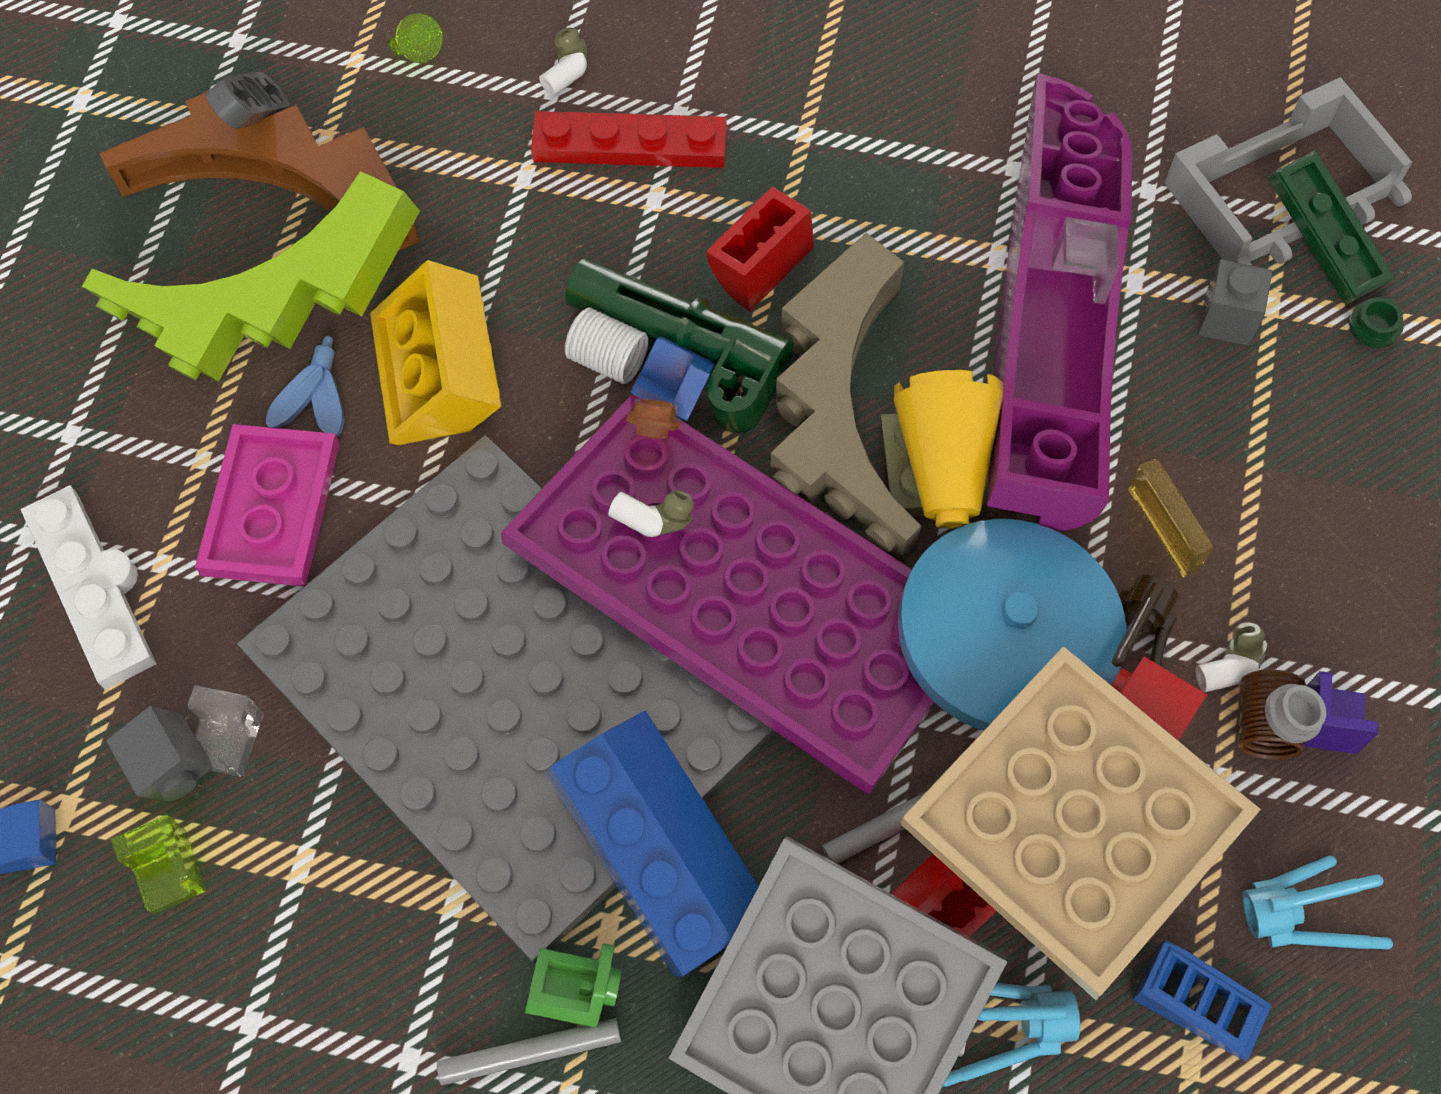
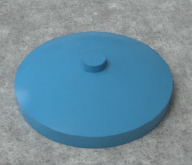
(997, 607)

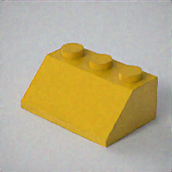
(434, 355)

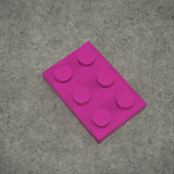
(268, 505)

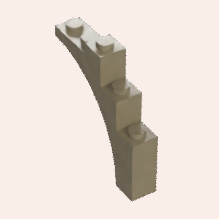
(826, 451)

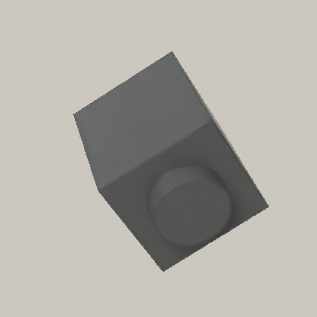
(1235, 302)
(159, 755)

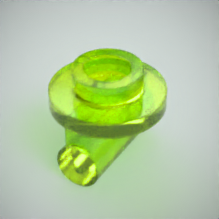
(417, 38)

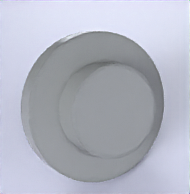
(1295, 712)

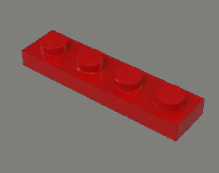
(629, 139)

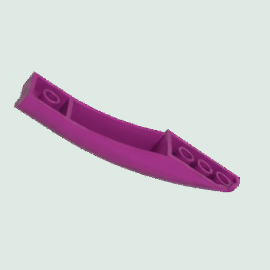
(1051, 335)

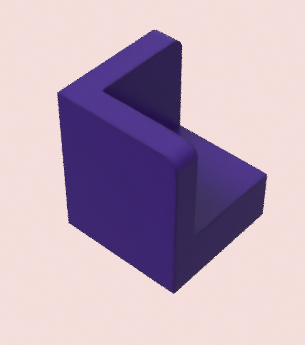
(1344, 722)

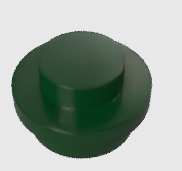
(1377, 322)

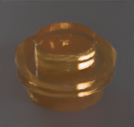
(654, 417)

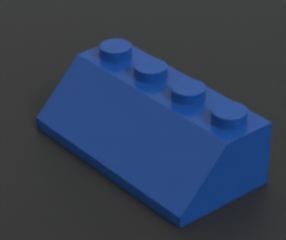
(657, 841)

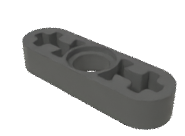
(246, 99)

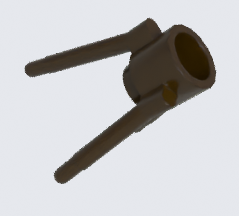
(1147, 609)

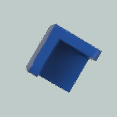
(673, 376)

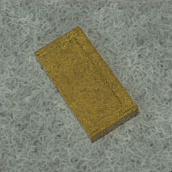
(1170, 517)

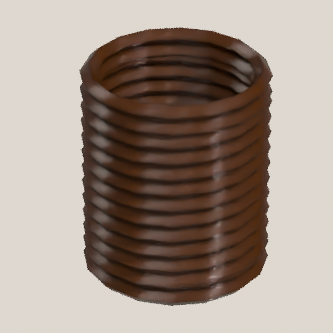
(1255, 733)

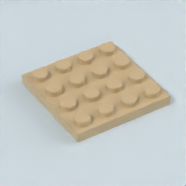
(1079, 820)

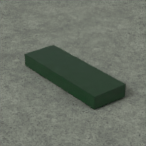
(1330, 228)

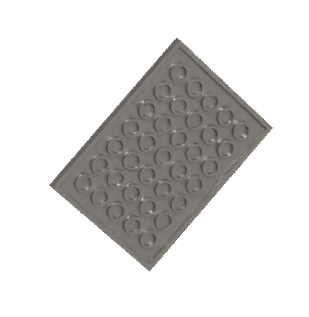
(469, 674)

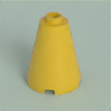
(949, 440)

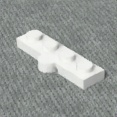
(90, 586)

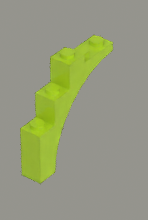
(330, 266)

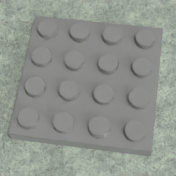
(836, 990)

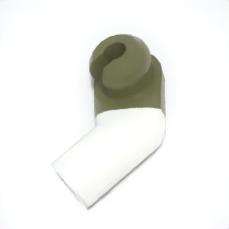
(571, 62)
(655, 519)
(1242, 657)

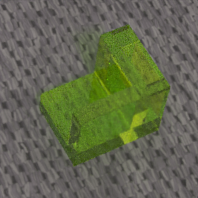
(161, 863)

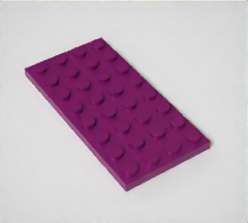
(747, 597)

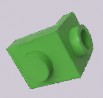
(573, 986)

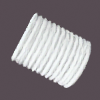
(606, 345)

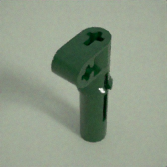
(726, 340)

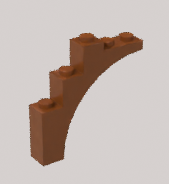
(271, 151)

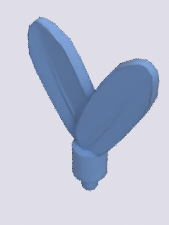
(312, 384)

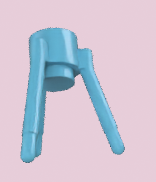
(1275, 911)
(1043, 1015)

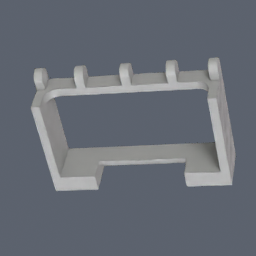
(1323, 107)

